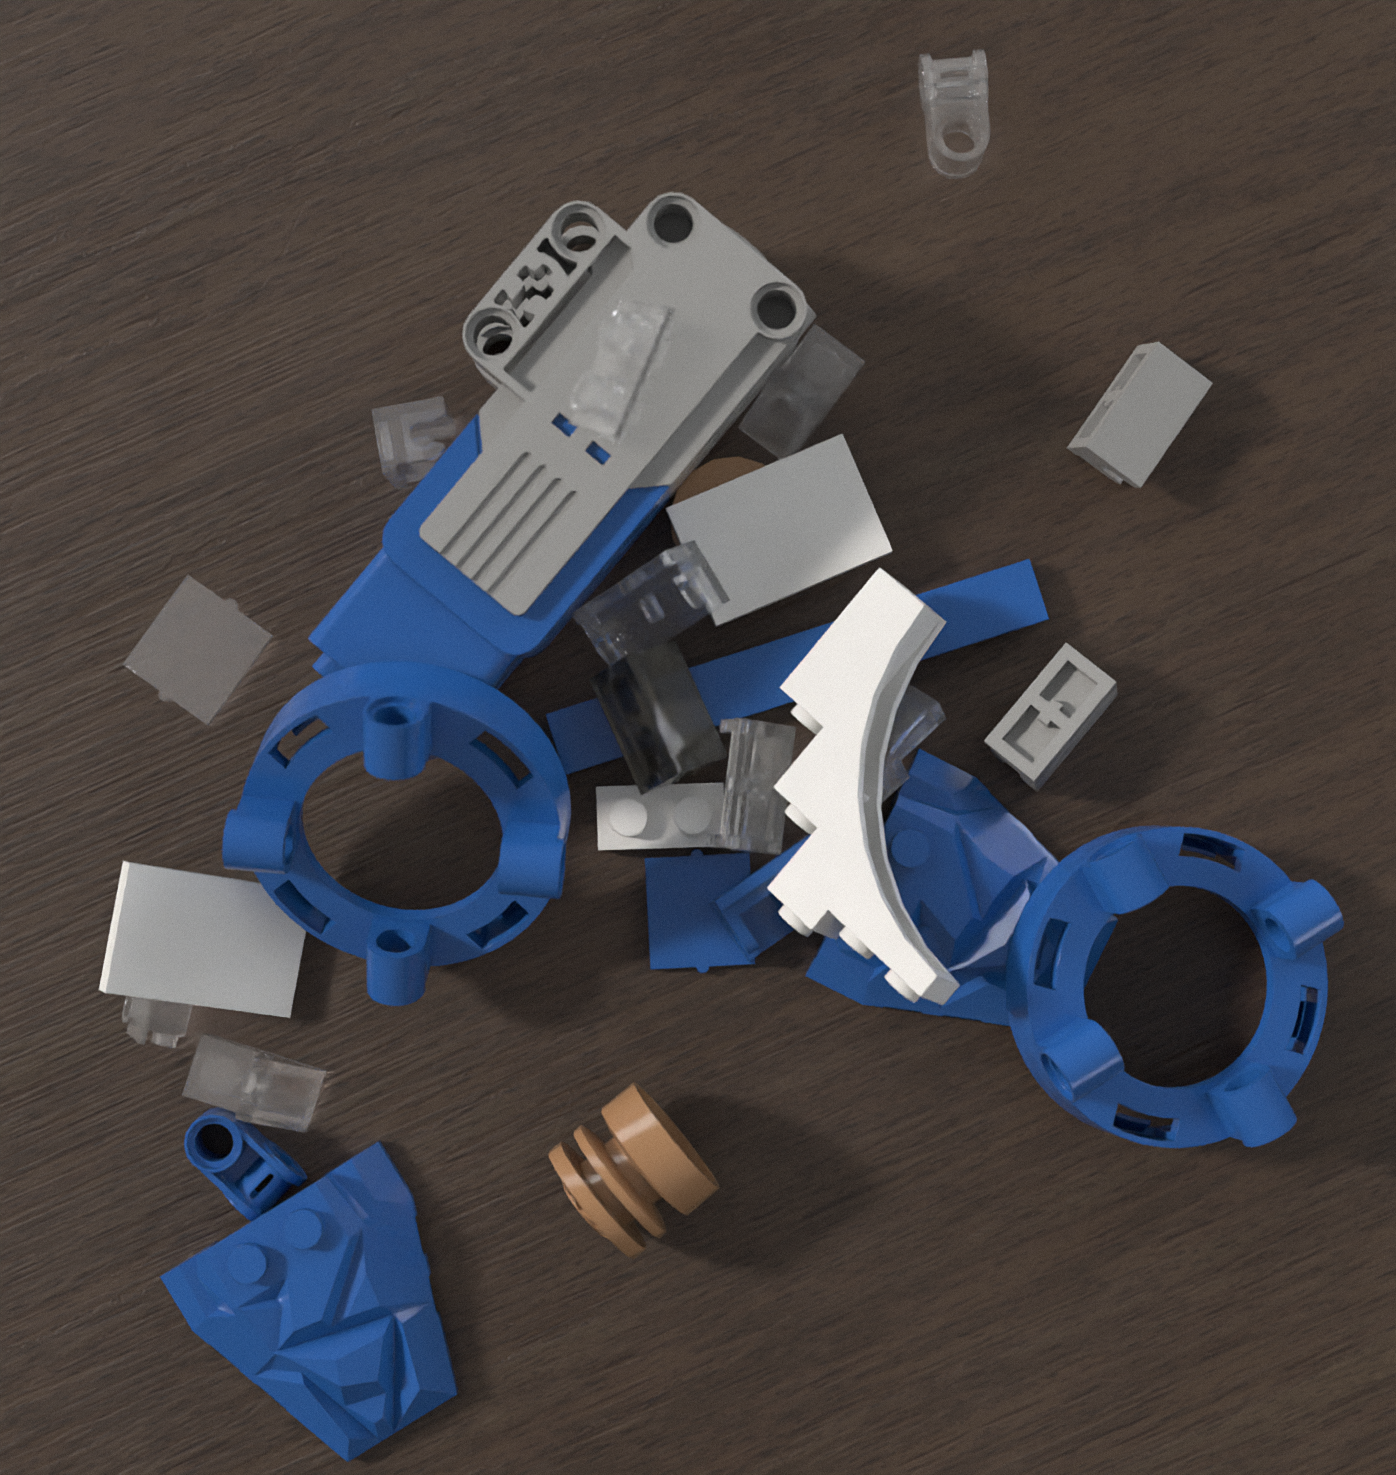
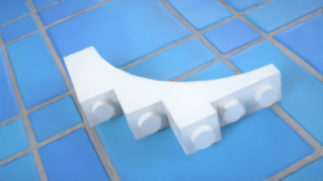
(850, 699)

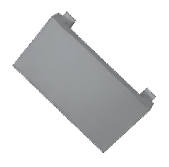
(1140, 414)
(1052, 716)

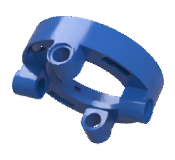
(398, 718)
(1077, 1057)

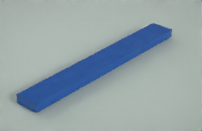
(752, 678)

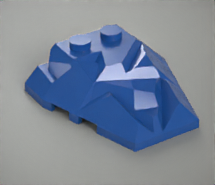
(964, 882)
(328, 1305)

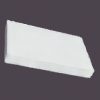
(783, 527)
(201, 942)

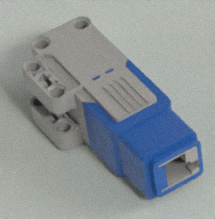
(540, 511)

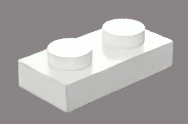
(660, 819)

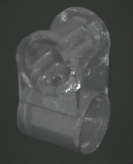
(955, 101)

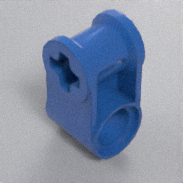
(245, 1166)

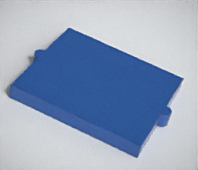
(680, 921)

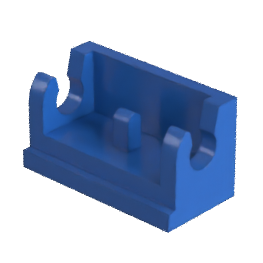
(751, 910)

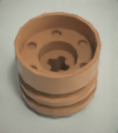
(632, 1171)

